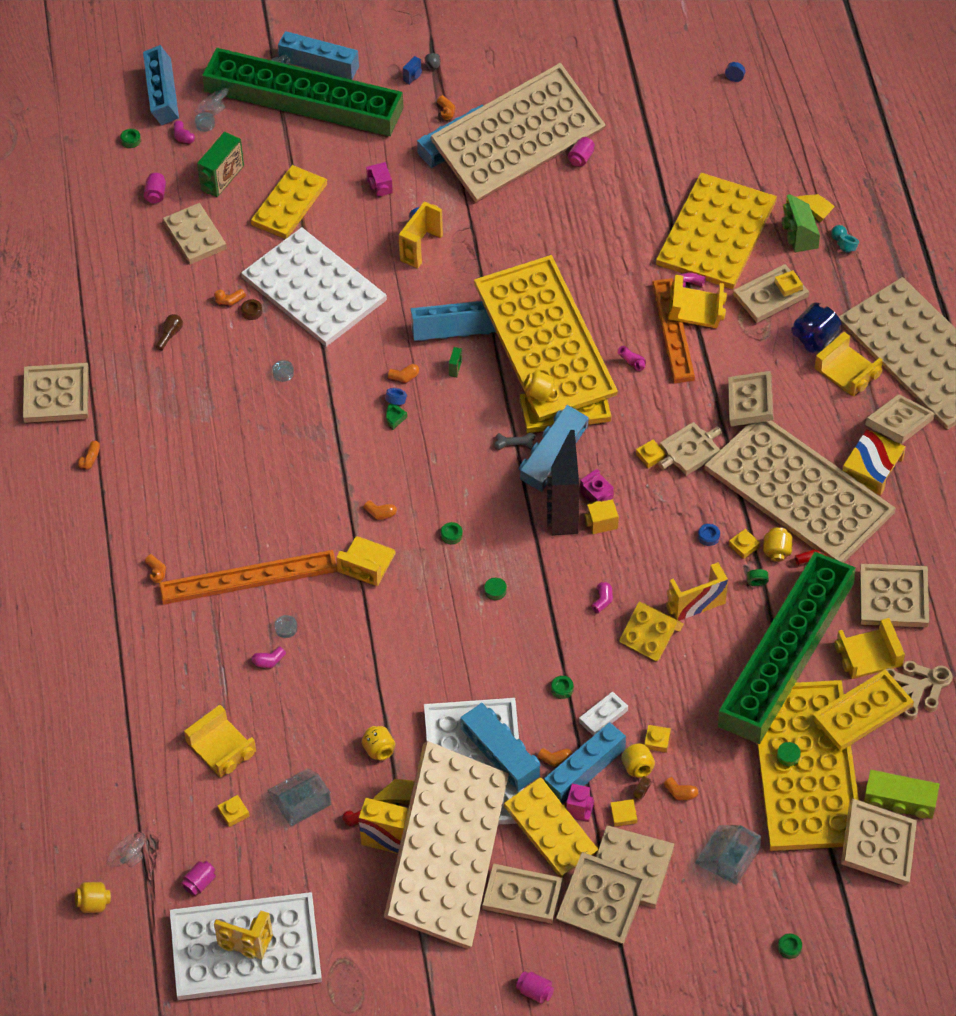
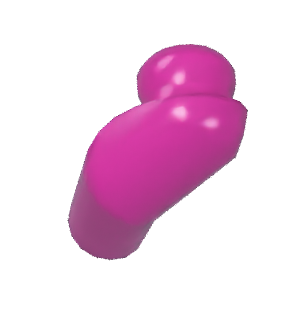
(632, 358)
(268, 660)

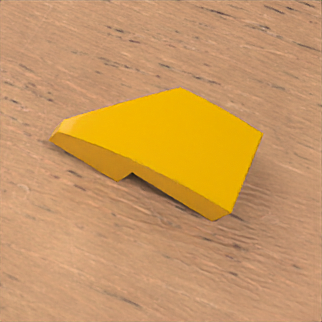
(819, 206)
(397, 791)

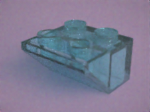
(301, 796)
(730, 852)

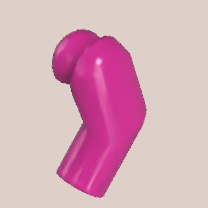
(181, 134)
(693, 279)
(606, 597)

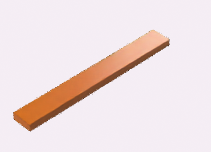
(248, 577)

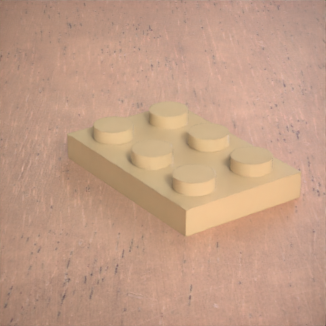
(194, 233)
(763, 298)
(750, 398)
(899, 419)
(522, 893)

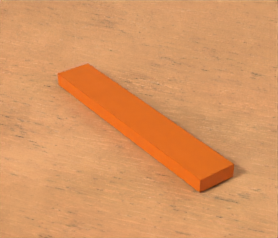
(673, 334)

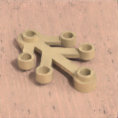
(917, 686)

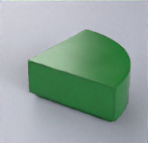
(395, 415)

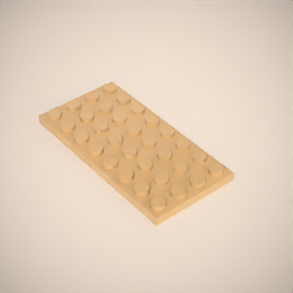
(517, 132)
(913, 343)
(800, 489)
(446, 845)

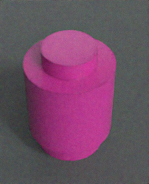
(581, 151)
(155, 188)
(198, 878)
(535, 987)

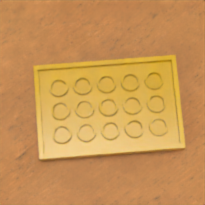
(716, 230)

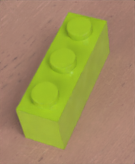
(902, 794)

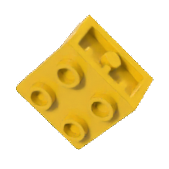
(365, 560)
(649, 631)
(249, 942)

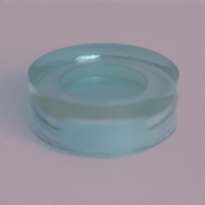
(205, 121)
(283, 370)
(286, 626)

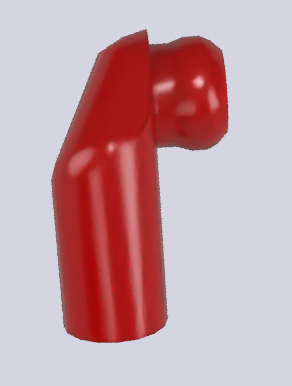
(804, 557)
(350, 818)

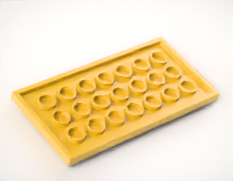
(545, 334)
(811, 799)

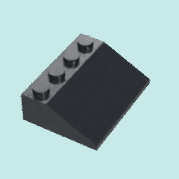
(564, 490)

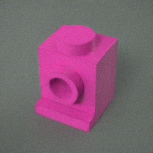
(379, 179)
(596, 487)
(580, 802)

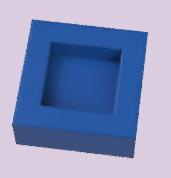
(412, 70)

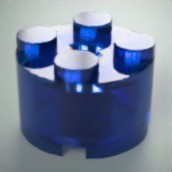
(817, 327)

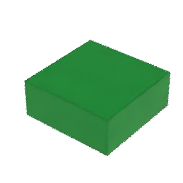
(455, 362)

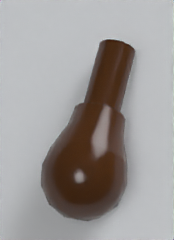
(172, 325)

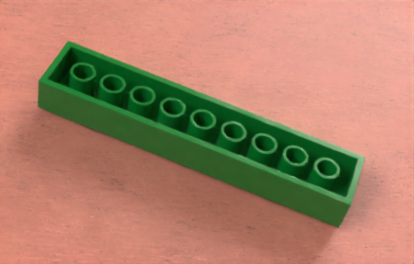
(304, 91)
(786, 648)

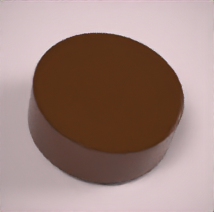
(251, 309)
(642, 788)

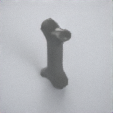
(526, 440)

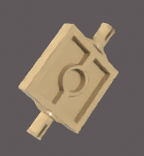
(689, 448)

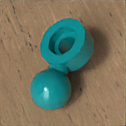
(846, 242)

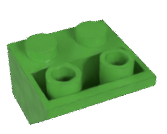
(800, 225)

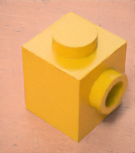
(602, 516)

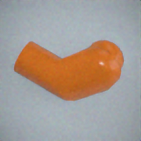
(448, 107)
(226, 299)
(405, 374)
(92, 454)
(380, 512)
(158, 568)
(556, 758)
(681, 792)

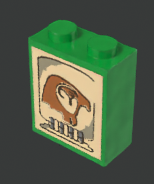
(220, 164)

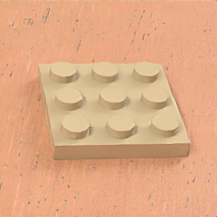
(56, 392)
(894, 593)
(879, 842)
(638, 854)
(602, 898)

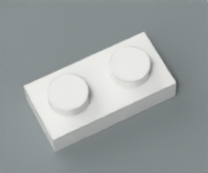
(602, 713)

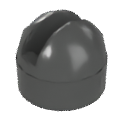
(432, 61)

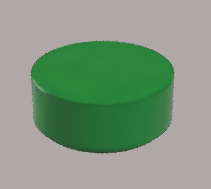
(130, 138)
(451, 533)
(757, 577)
(495, 588)
(562, 687)
(788, 754)
(790, 946)

